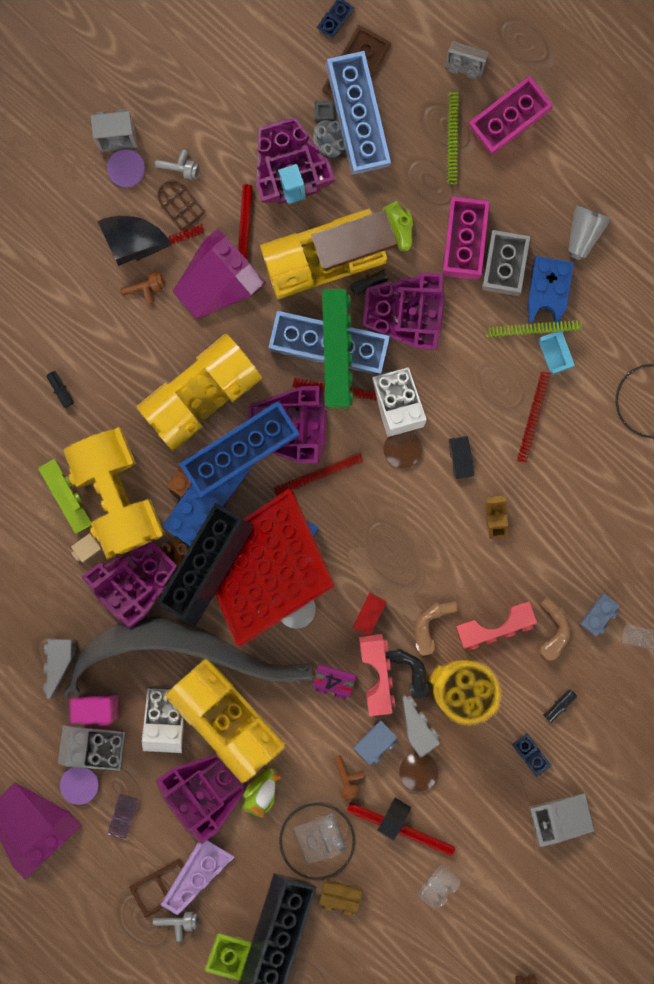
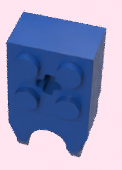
(549, 295)

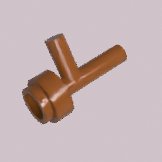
(155, 281)
(349, 791)

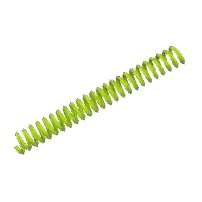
(455, 138)
(531, 330)

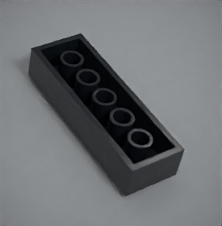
(205, 564)
(278, 931)

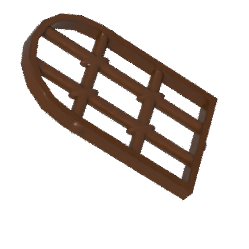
(179, 211)

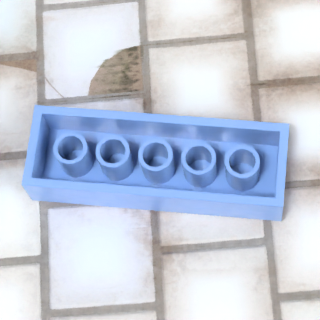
(358, 112)
(305, 339)

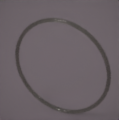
(617, 395)
(353, 841)

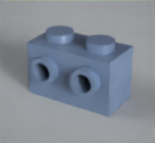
(598, 615)
(375, 743)

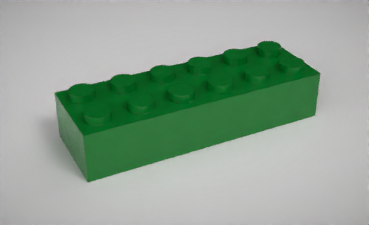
(336, 353)

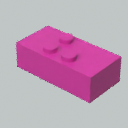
(510, 116)
(465, 238)
(94, 709)

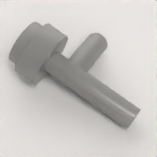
(190, 169)
(190, 923)

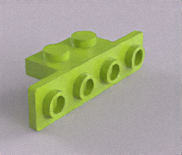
(66, 498)

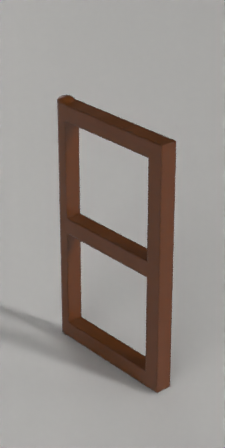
(155, 874)

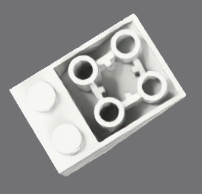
(398, 402)
(162, 724)

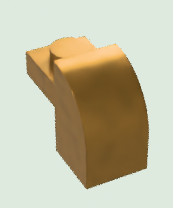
(496, 516)

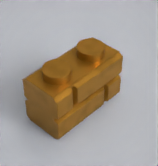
(340, 897)

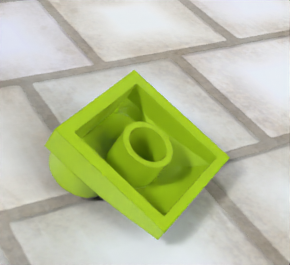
(228, 956)

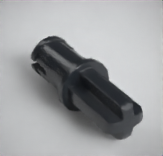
(369, 281)
(60, 389)
(560, 706)

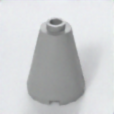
(585, 231)

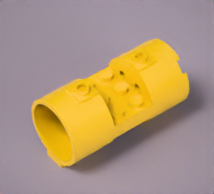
(296, 265)
(216, 377)
(99, 462)
(464, 690)
(225, 720)

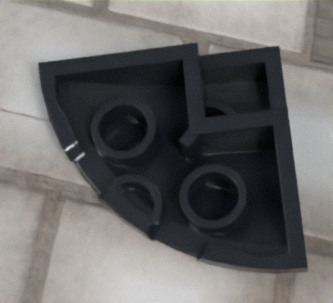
(132, 238)

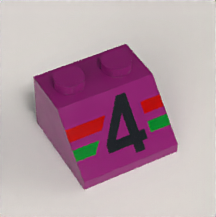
(334, 680)

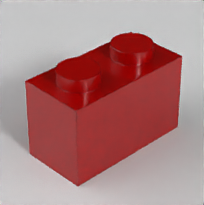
(369, 614)

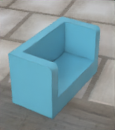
(292, 184)
(556, 352)

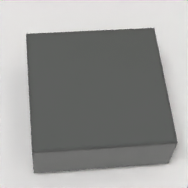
(324, 111)

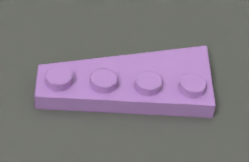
(199, 869)

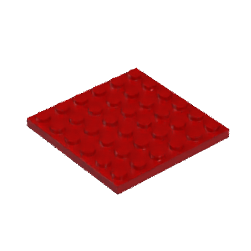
(273, 571)

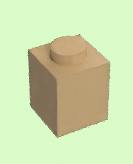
(86, 548)

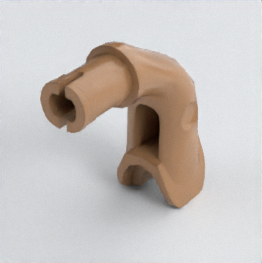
(423, 641)
(551, 649)

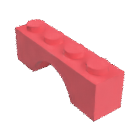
(519, 617)
(378, 697)

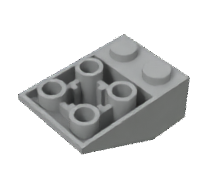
(466, 60)
(60, 658)
(418, 733)
(91, 747)
(561, 819)

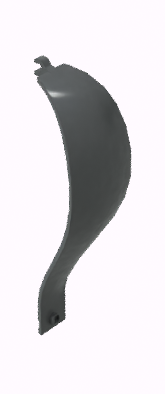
(183, 637)

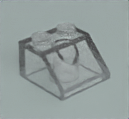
(319, 838)
(439, 887)

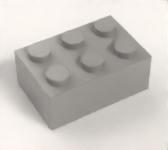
(113, 130)
(505, 263)

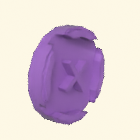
(126, 168)
(79, 785)

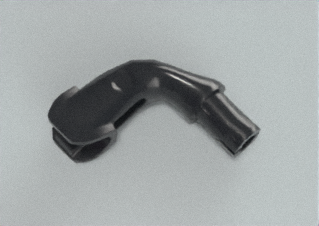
(419, 687)

